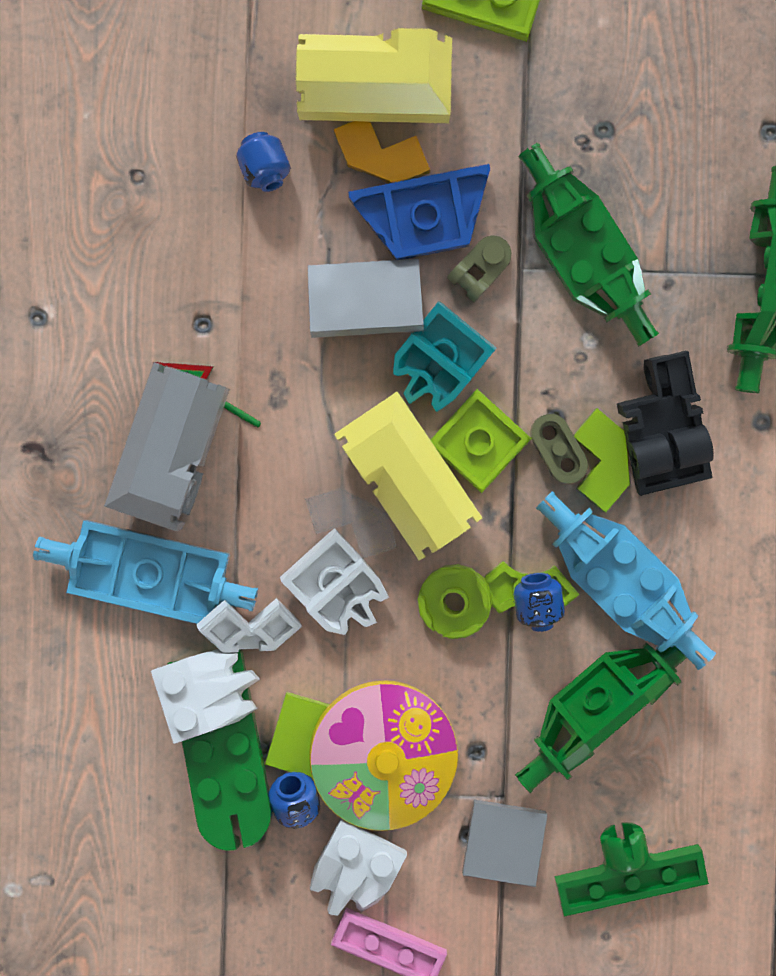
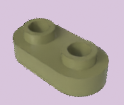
(560, 447)

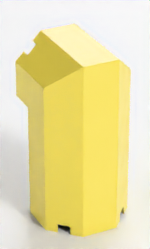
(375, 78)
(410, 475)

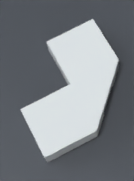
(264, 632)

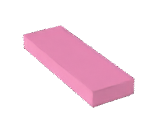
(387, 946)

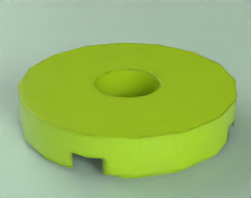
(464, 582)

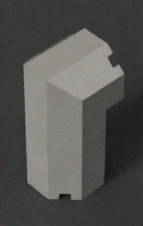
(165, 447)

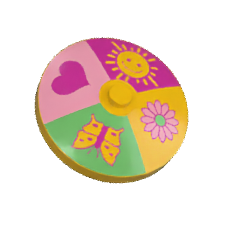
(383, 755)

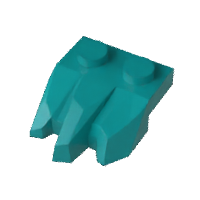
(441, 357)

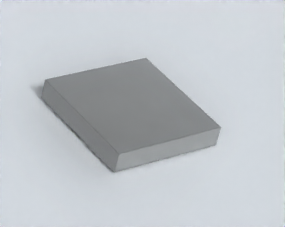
(504, 843)

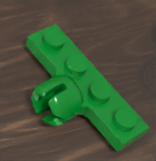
(630, 873)

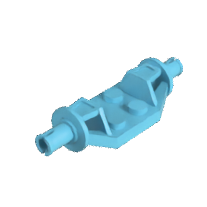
(626, 580)

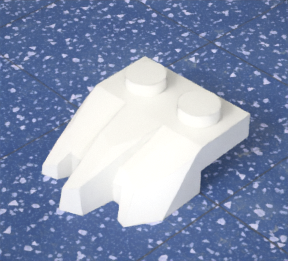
(335, 584)
(203, 693)
(356, 867)

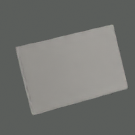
(365, 298)

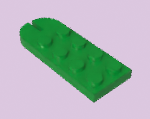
(229, 780)

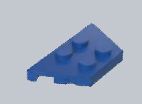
(424, 212)

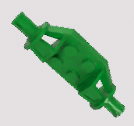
(586, 245)
(760, 342)
(597, 707)

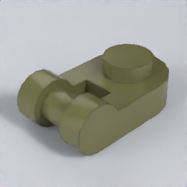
(490, 257)

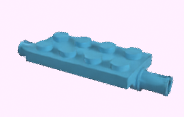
(146, 572)

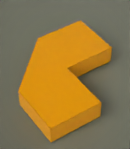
(391, 164)

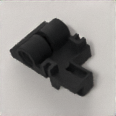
(666, 432)

